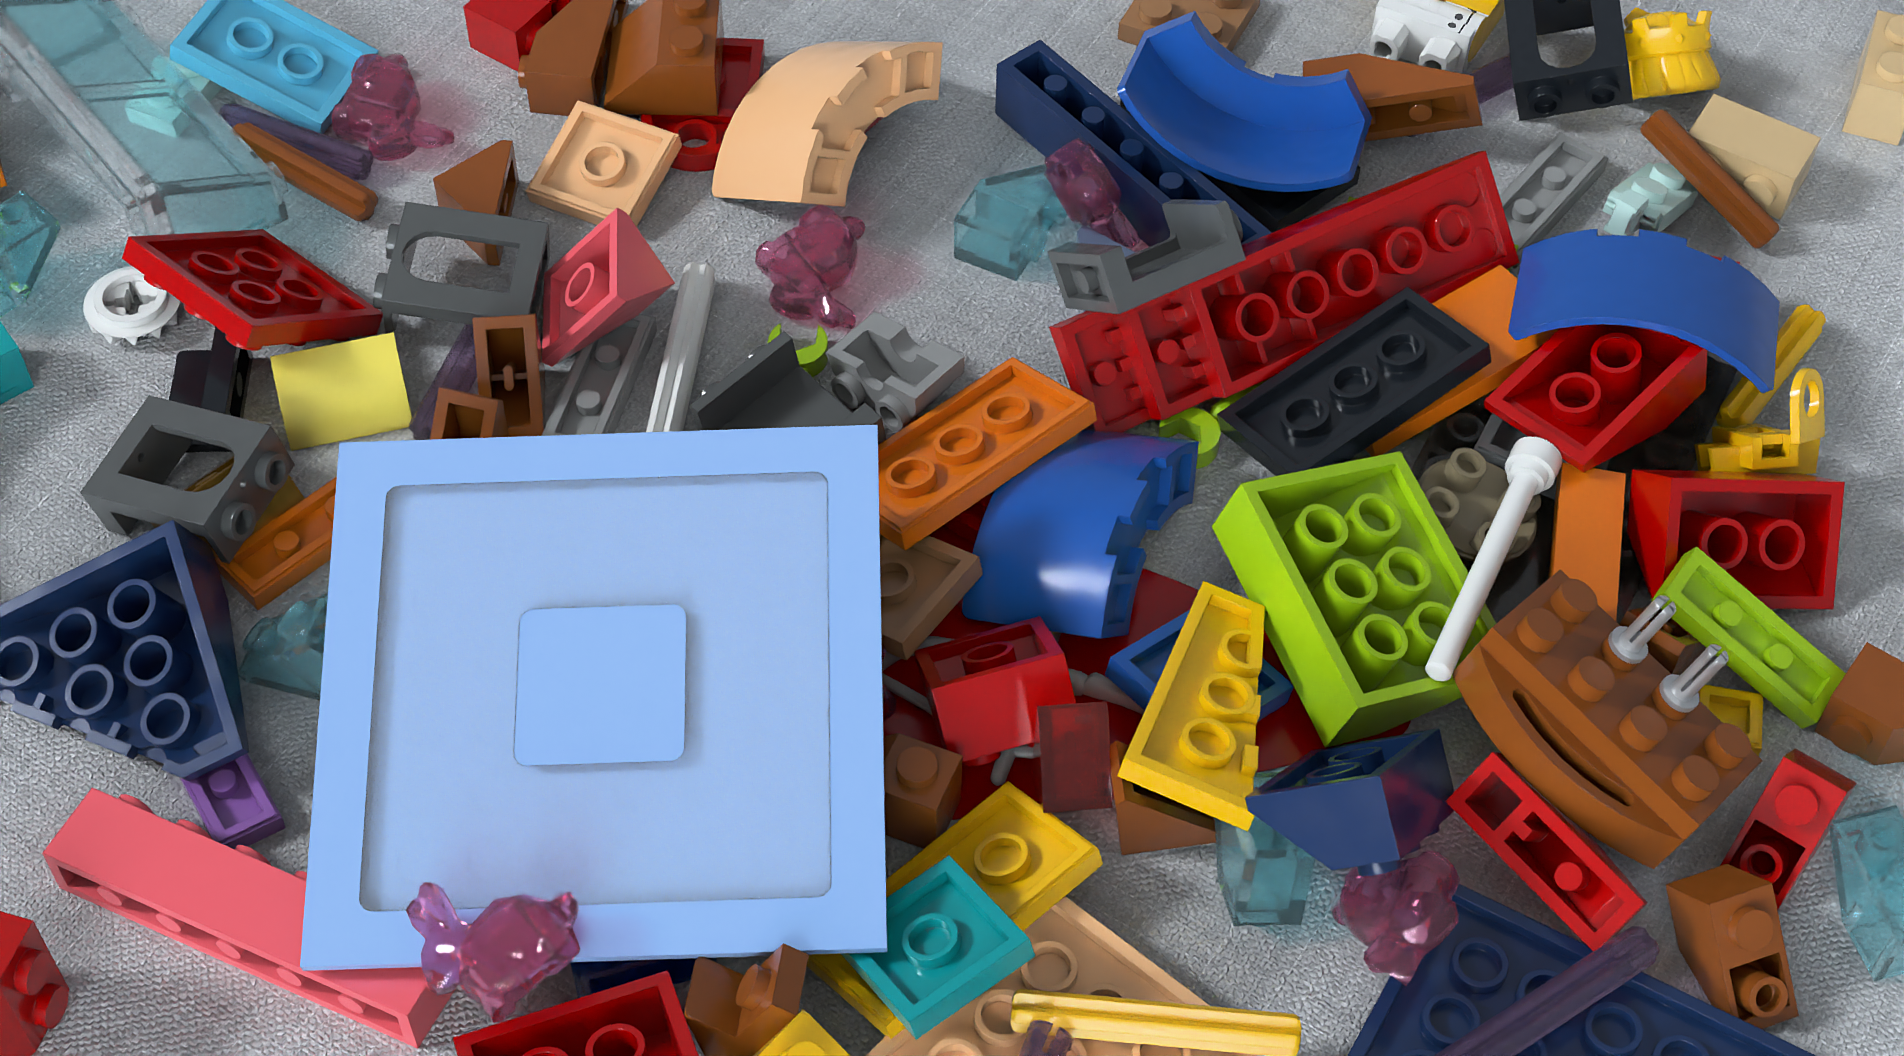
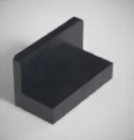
(213, 381)

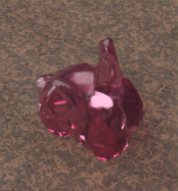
(383, 109)
(1089, 192)
(811, 264)
(1400, 912)
(498, 954)

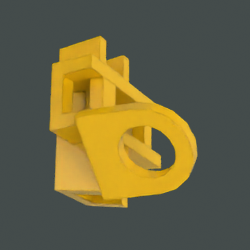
(1767, 448)

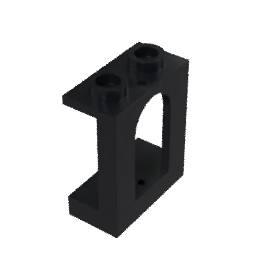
(1550, 90)

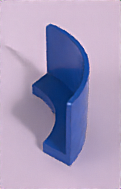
(1238, 122)
(1653, 286)
(1070, 531)

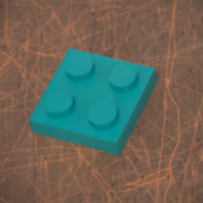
(941, 948)

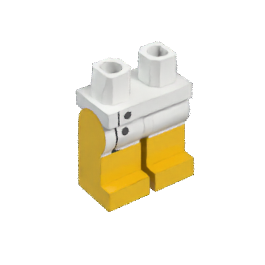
(1433, 31)

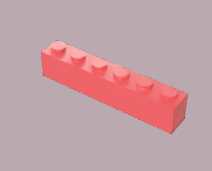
(224, 906)

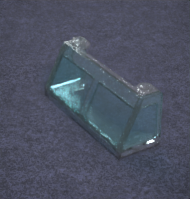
(135, 119)

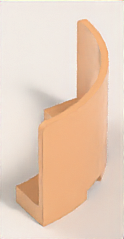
(809, 117)

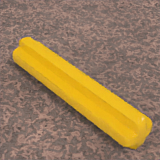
(1793, 342)

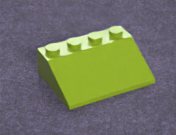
(1350, 589)

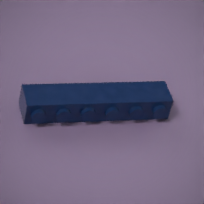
(1055, 104)

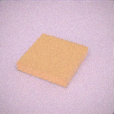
(603, 165)

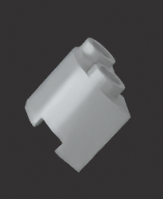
(890, 370)

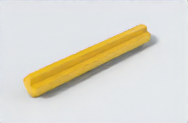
(1159, 1022)

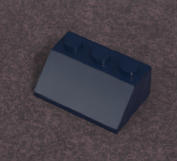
(1360, 800)

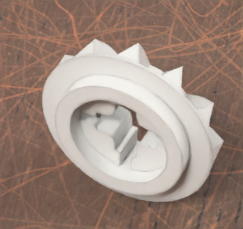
(111, 298)

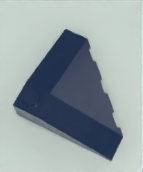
(132, 654)

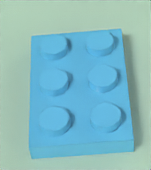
(272, 57)

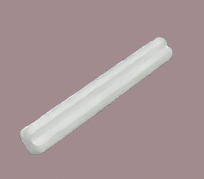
(682, 349)

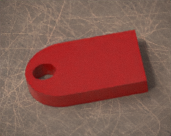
(740, 70)

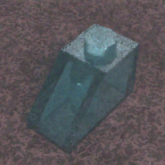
(1261, 872)

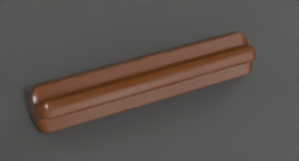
(310, 174)
(1709, 178)

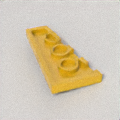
(1205, 711)

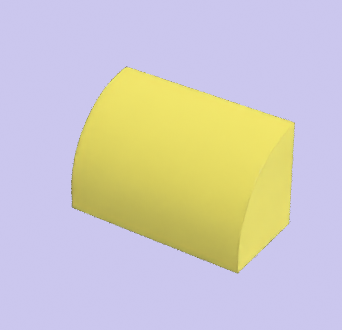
(341, 391)

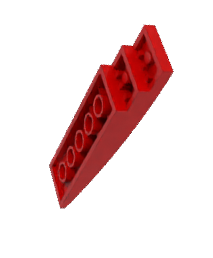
(1287, 295)

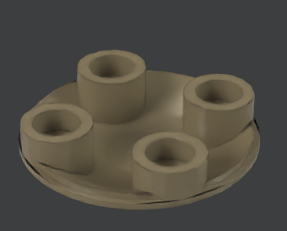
(1466, 498)

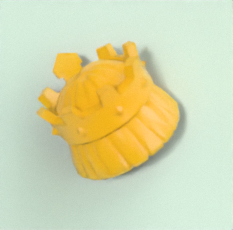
(1669, 53)

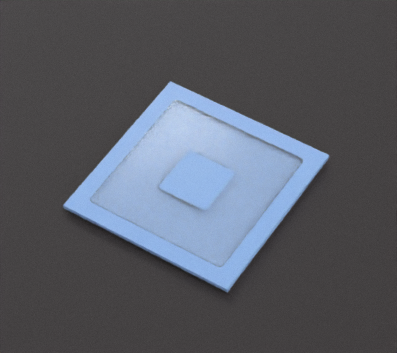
(607, 685)

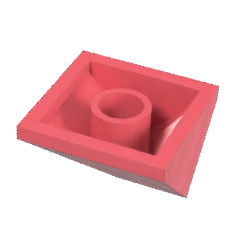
(599, 287)

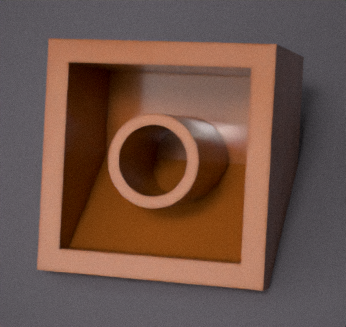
(667, 59)

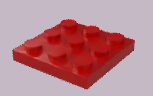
(252, 288)

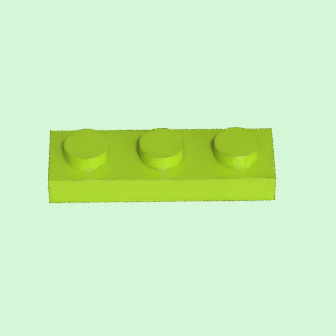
(1756, 639)

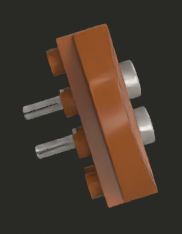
(1603, 721)

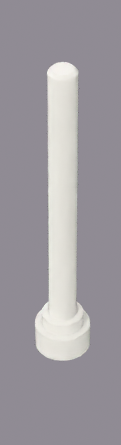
(1529, 471)

